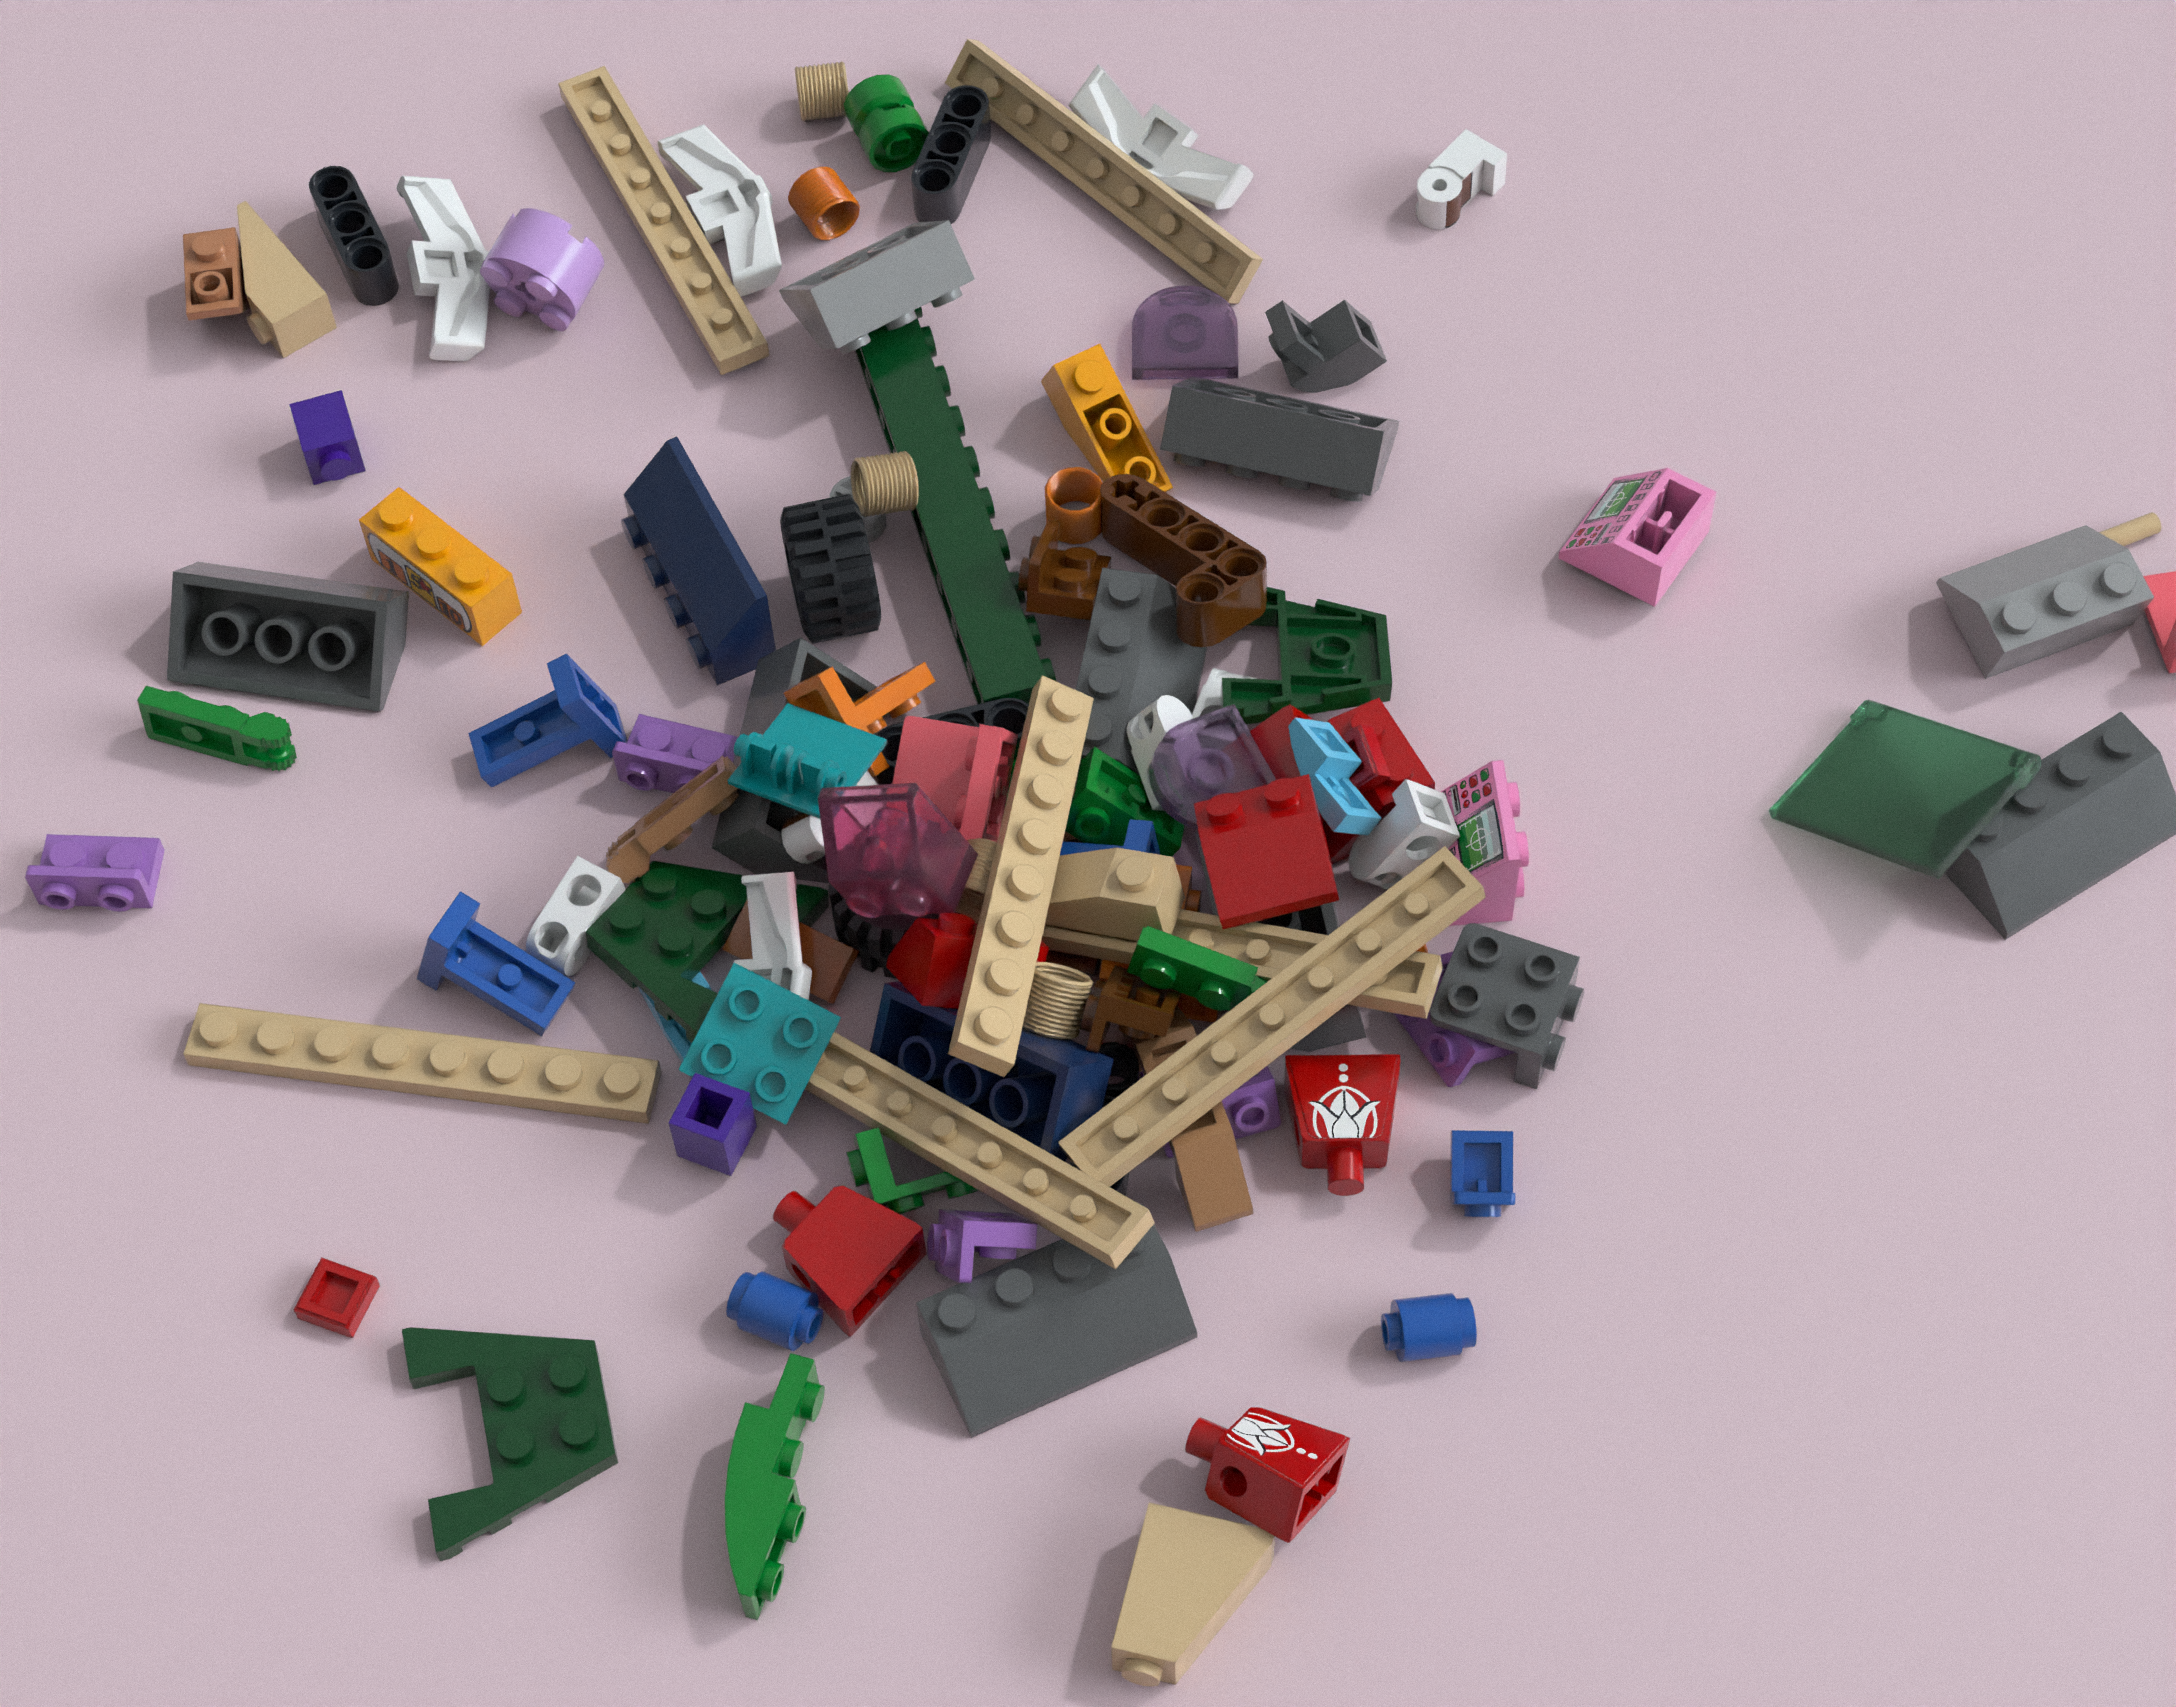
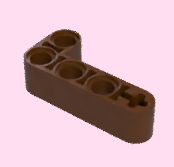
(1214, 572)

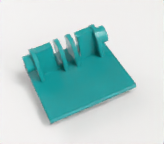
(801, 757)
(761, 1041)

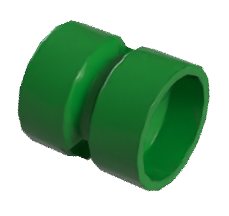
(886, 122)

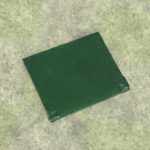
(1905, 788)

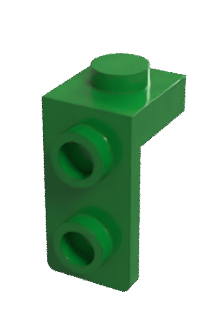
(871, 1168)

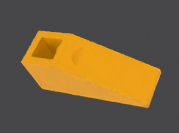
(1102, 418)

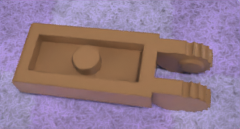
(672, 820)

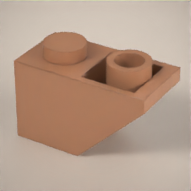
(213, 274)

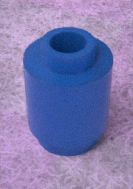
(775, 1310)
(1429, 1327)

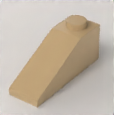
(283, 297)
(1115, 893)

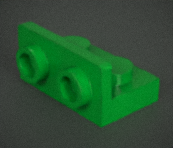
(1108, 798)

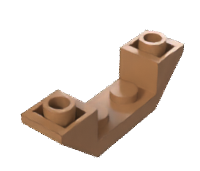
(1205, 1151)

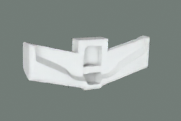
(1159, 144)
(728, 206)
(447, 267)
(776, 932)

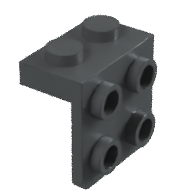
(1509, 997)

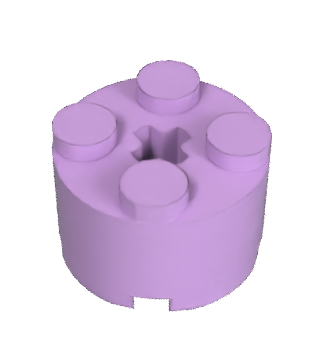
(541, 268)

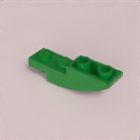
(759, 1495)

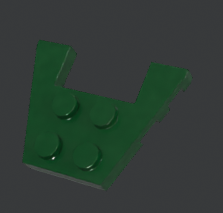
(1326, 660)
(672, 927)
(540, 1418)

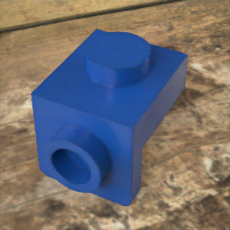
(1481, 1171)

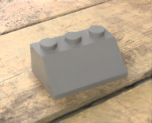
(880, 285)
(2045, 598)

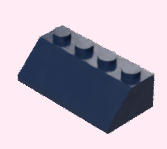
(698, 566)
(1039, 1099)

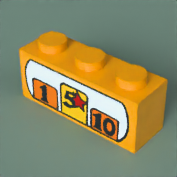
(440, 566)

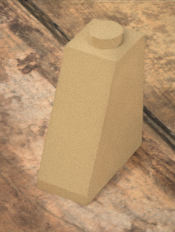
(1183, 1590)

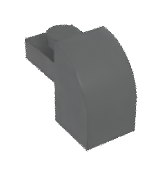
(1327, 351)

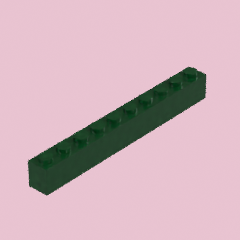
(954, 515)

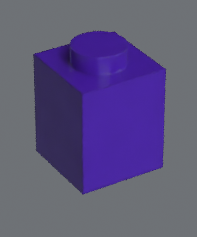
(327, 437)
(713, 1124)

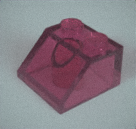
(893, 850)

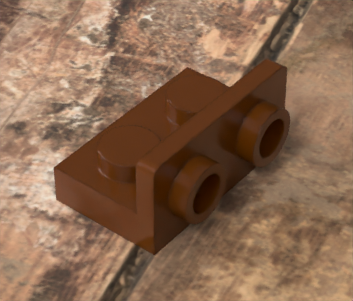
(1060, 580)
(1131, 1004)

